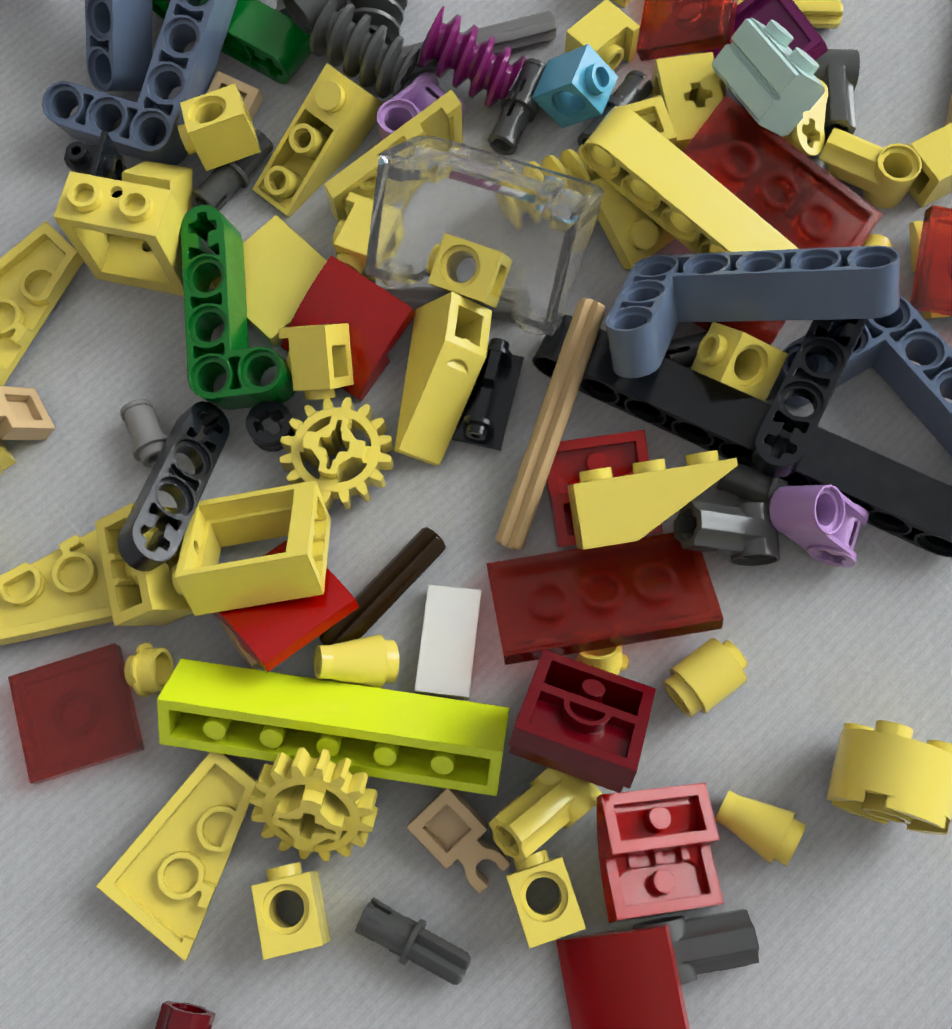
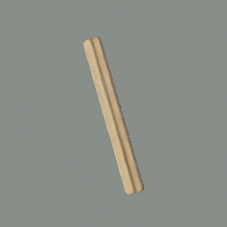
(550, 424)

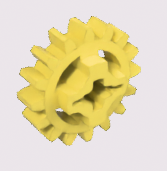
(323, 436)
(314, 804)

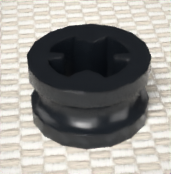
(276, 412)

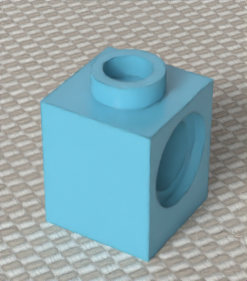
(575, 86)

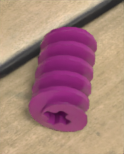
(469, 59)

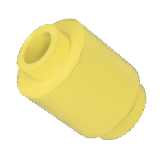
(706, 677)

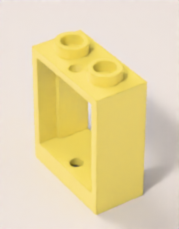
(124, 237)
(252, 517)

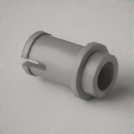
(144, 431)

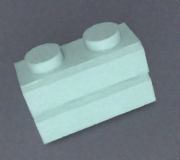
(769, 76)

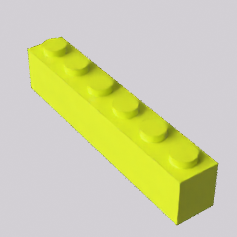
(376, 728)

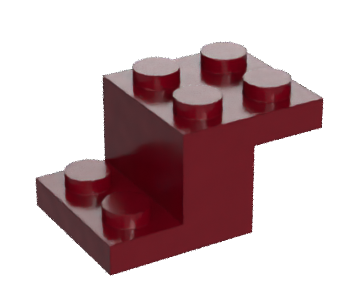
(583, 722)

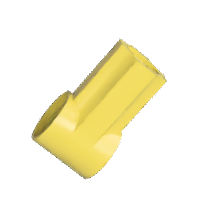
(879, 171)
(539, 813)

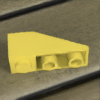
(318, 140)
(441, 371)
(630, 506)

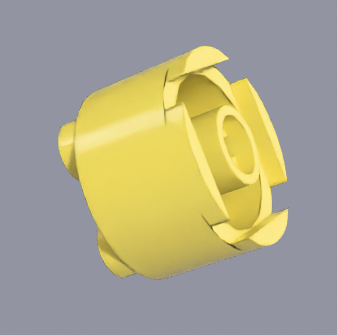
(893, 777)

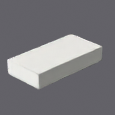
(448, 642)

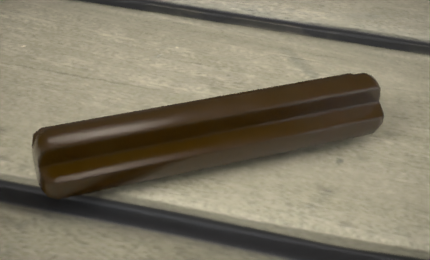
(387, 587)

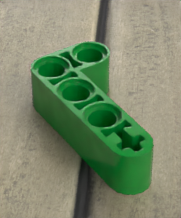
(260, 39)
(209, 251)

